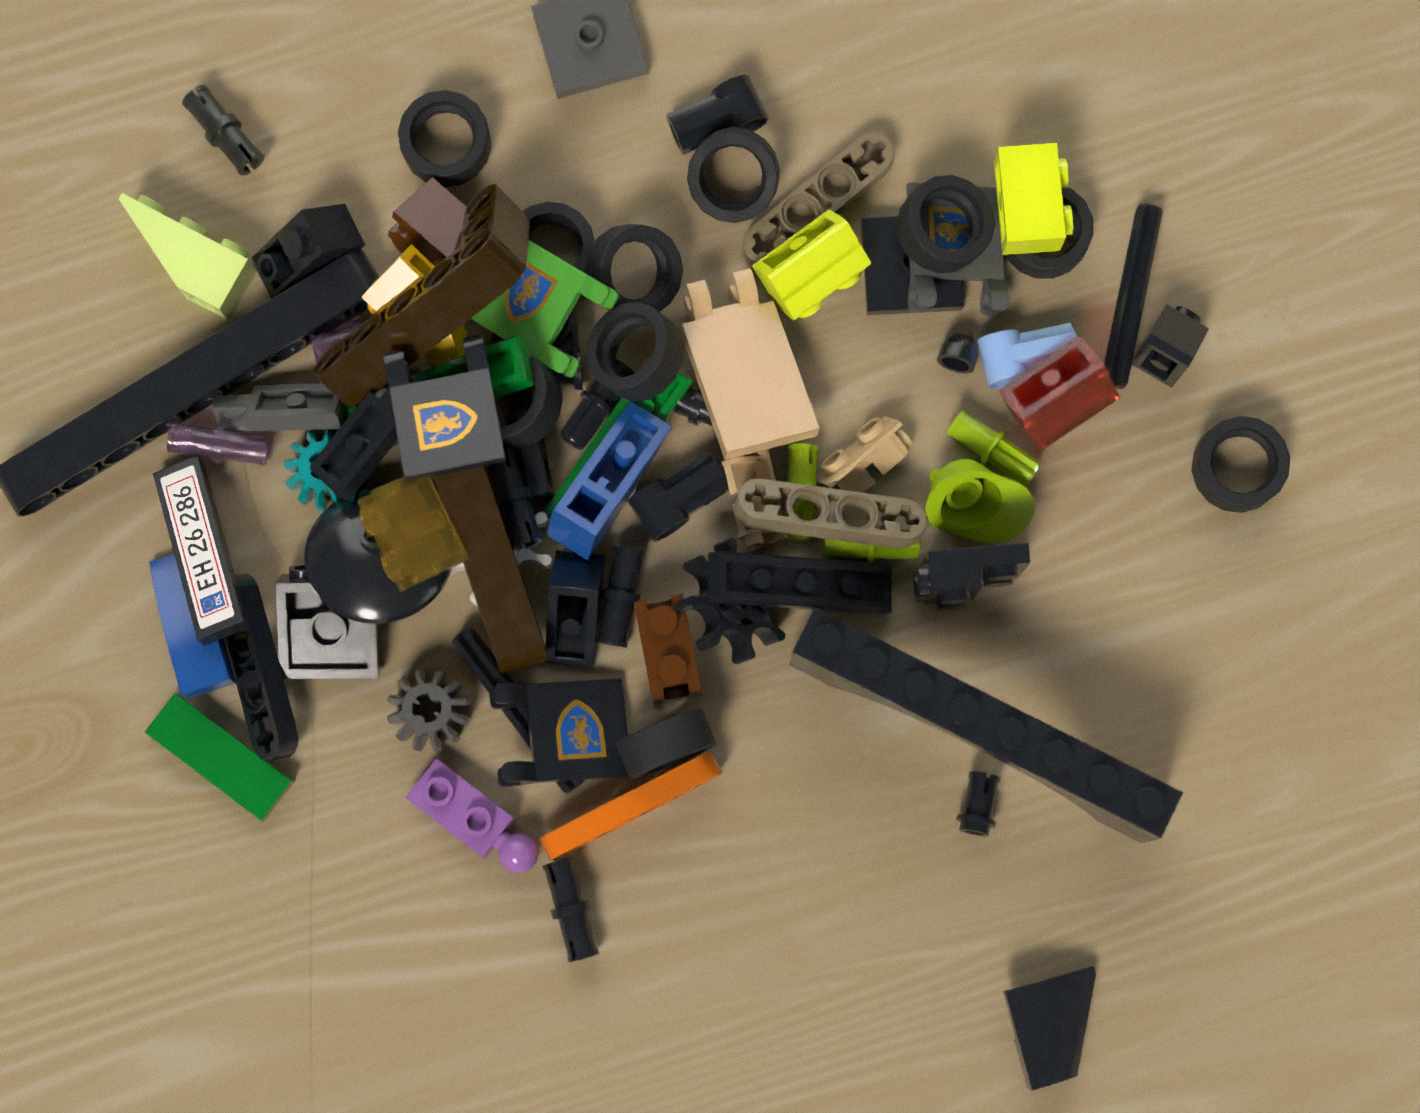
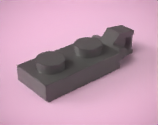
(281, 409)

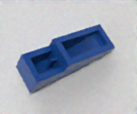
(196, 666)

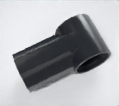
(729, 105)
(668, 503)

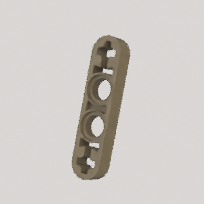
(814, 196)
(830, 505)

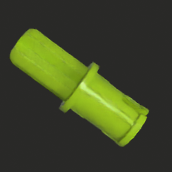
(994, 447)
(802, 470)
(845, 549)

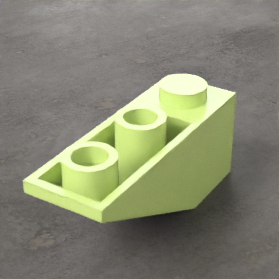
(200, 268)

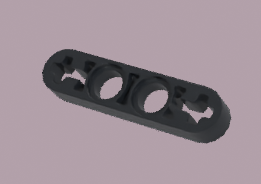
(271, 719)

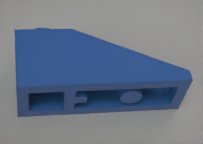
(607, 481)

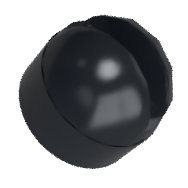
(958, 353)

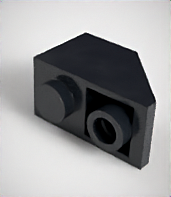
(305, 246)

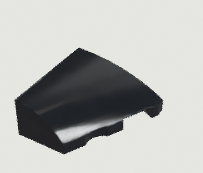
(1051, 1025)

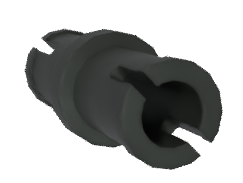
(222, 130)

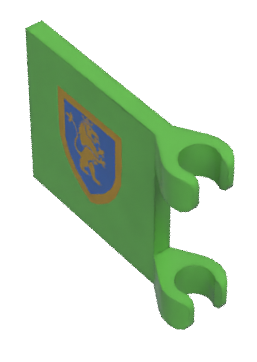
(541, 305)

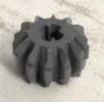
(420, 724)

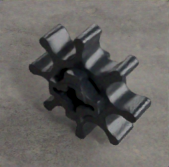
(728, 620)

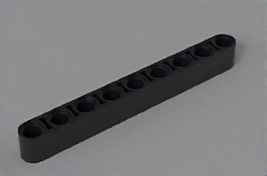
(186, 384)

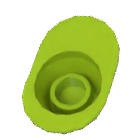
(977, 502)

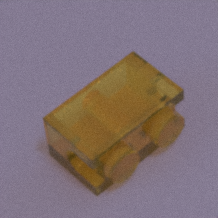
(411, 531)

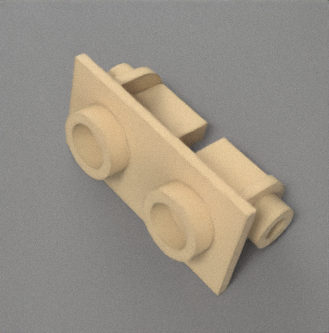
(874, 445)
(739, 471)

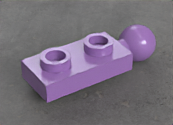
(472, 817)

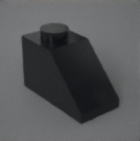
(1170, 344)
(574, 609)

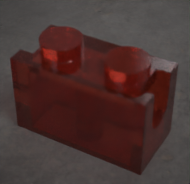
(1059, 393)

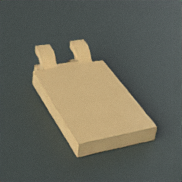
(746, 370)

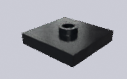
(889, 272)

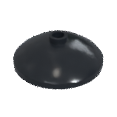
(350, 573)

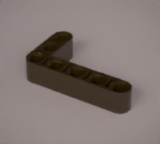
(437, 304)
(492, 569)

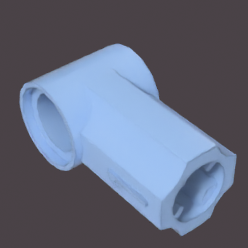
(1012, 353)

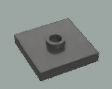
(588, 43)

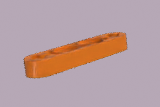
(631, 805)

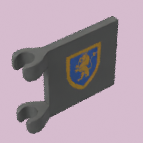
(950, 230)

